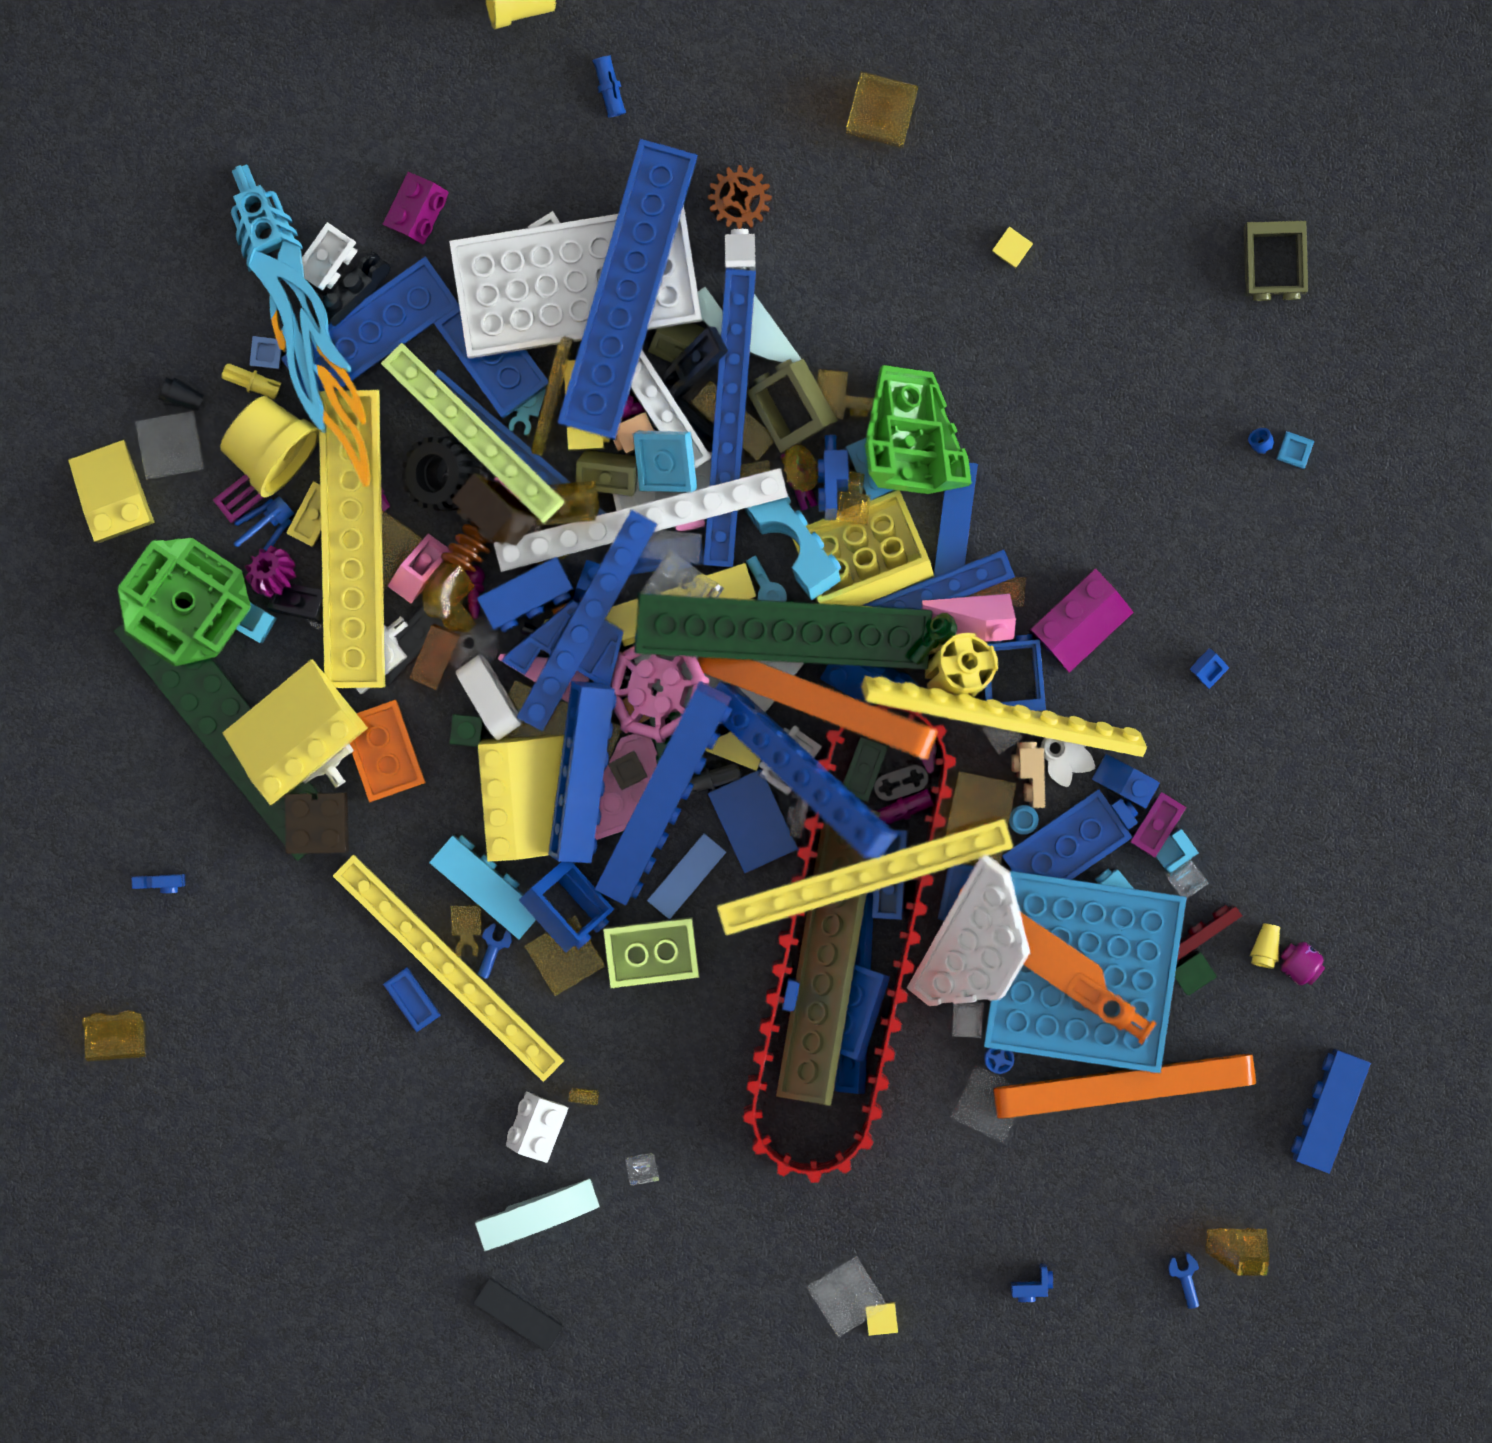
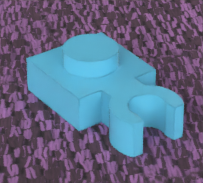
(528, 409)

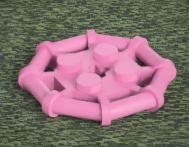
(641, 693)

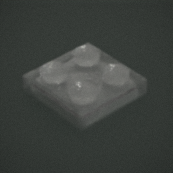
(847, 1296)

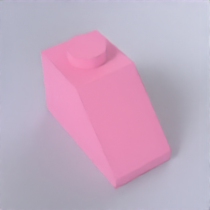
(417, 568)

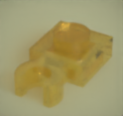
(465, 923)

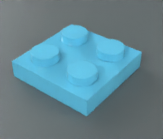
(665, 461)

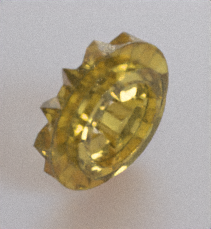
(800, 457)

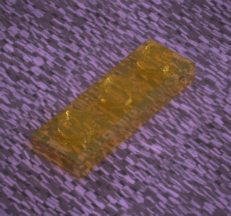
(755, 438)

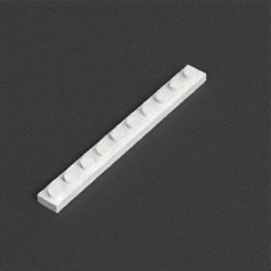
(652, 391)
(665, 512)

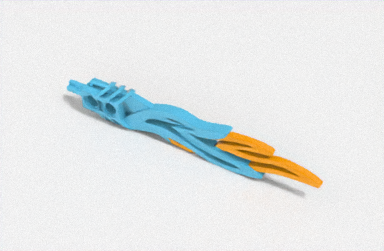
(290, 339)

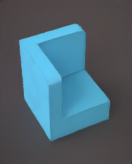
(257, 623)
(1176, 851)

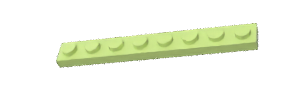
(473, 433)

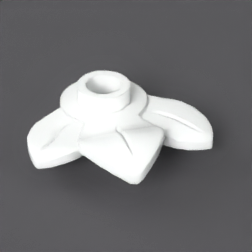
(1069, 759)

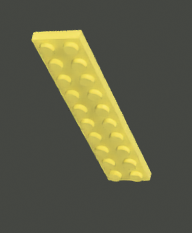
(352, 551)

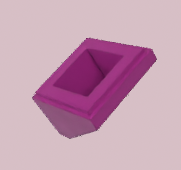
(930, 761)

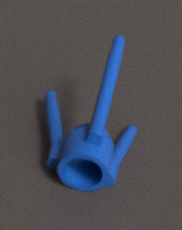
(275, 512)

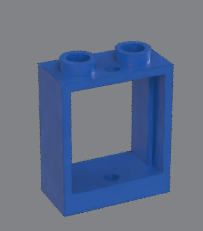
(1022, 642)
(581, 891)

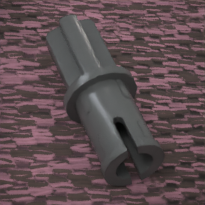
(715, 777)

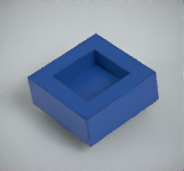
(1209, 668)
(1125, 812)

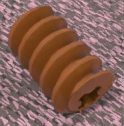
(467, 548)

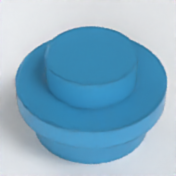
(1023, 819)

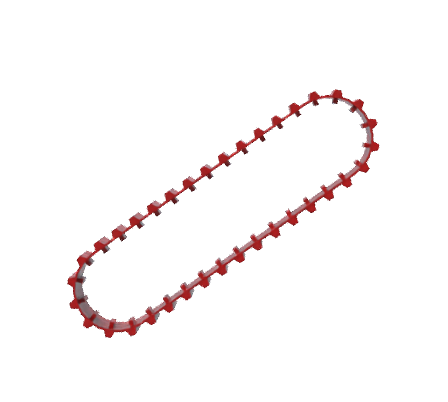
(892, 1023)

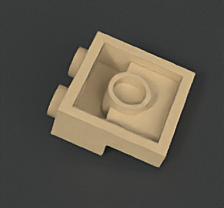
(1029, 764)

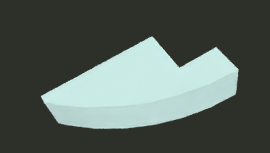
(766, 337)
(536, 1214)

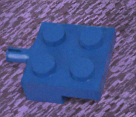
(834, 475)

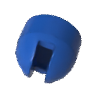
(1257, 435)

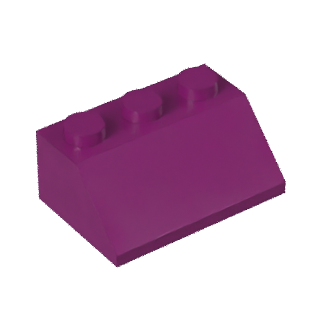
(1081, 620)

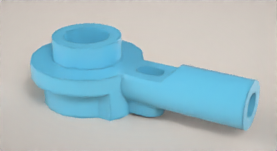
(768, 589)

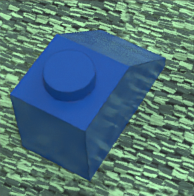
(1125, 781)

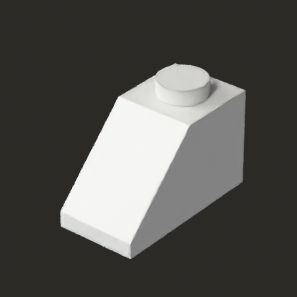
(740, 250)

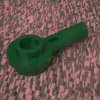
(940, 631)

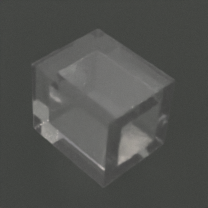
(967, 1019)

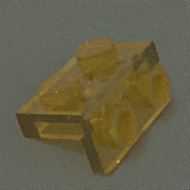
(114, 1036)

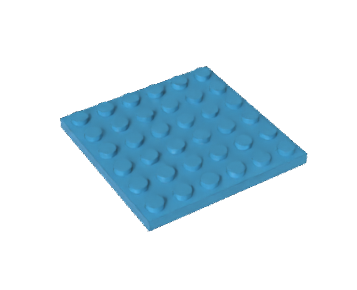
(1132, 940)

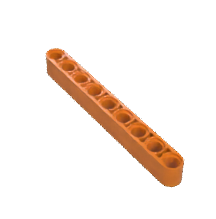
(822, 703)
(1124, 1086)

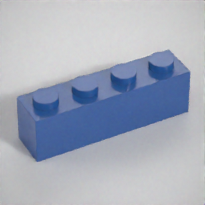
(1331, 1110)

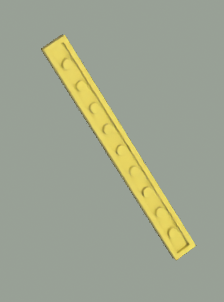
(1002, 716)
(865, 876)
(448, 968)

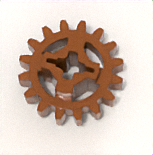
(752, 193)

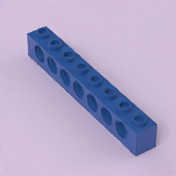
(805, 775)

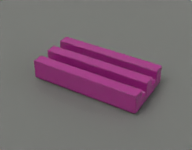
(225, 508)

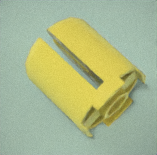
(962, 665)

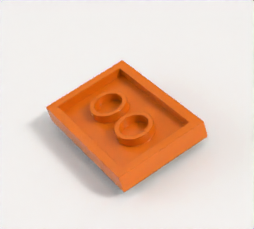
(385, 753)

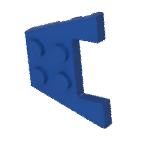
(597, 663)

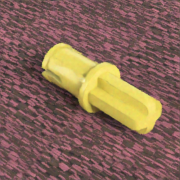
(251, 381)

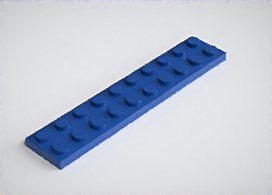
(627, 289)

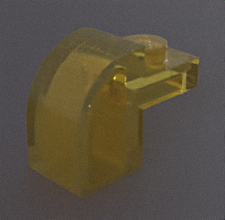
(834, 386)
(444, 596)

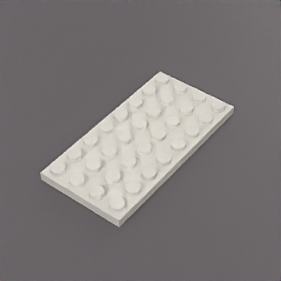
(541, 282)

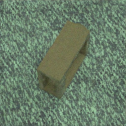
(1274, 229)
(810, 395)

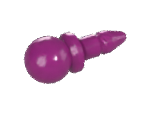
(477, 579)

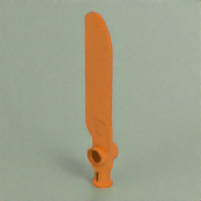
(1078, 978)

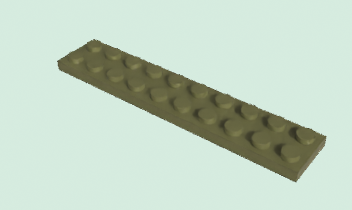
(825, 982)

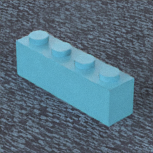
(483, 884)

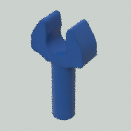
(492, 949)
(1186, 1278)

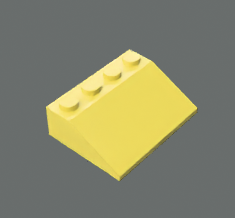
(874, 556)
(293, 732)
(519, 794)

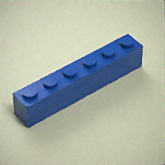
(582, 772)

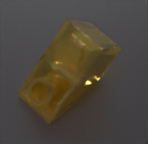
(1239, 1249)

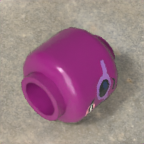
(1302, 963)

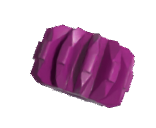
(270, 571)

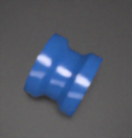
(1000, 1062)

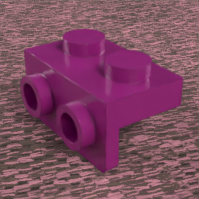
(416, 207)

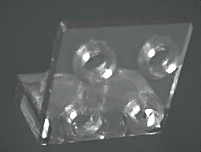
(680, 578)

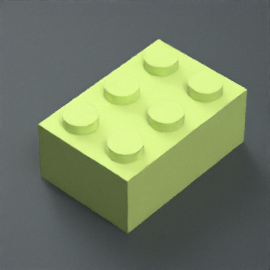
(651, 952)

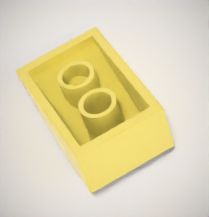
(110, 492)

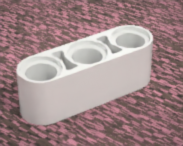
(489, 696)

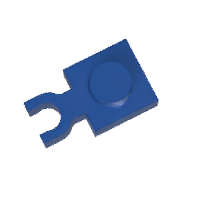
(166, 883)

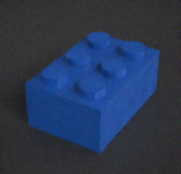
(526, 595)

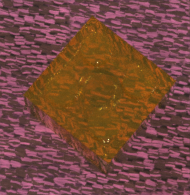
(881, 109)

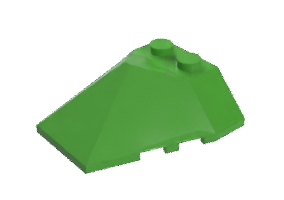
(910, 436)

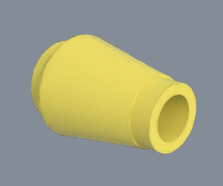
(1266, 948)

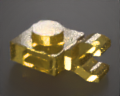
(854, 506)

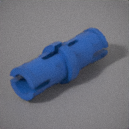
(609, 86)

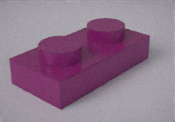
(1158, 825)

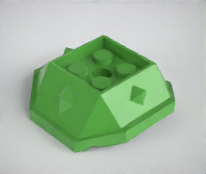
(188, 572)

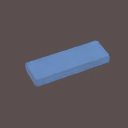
(686, 876)

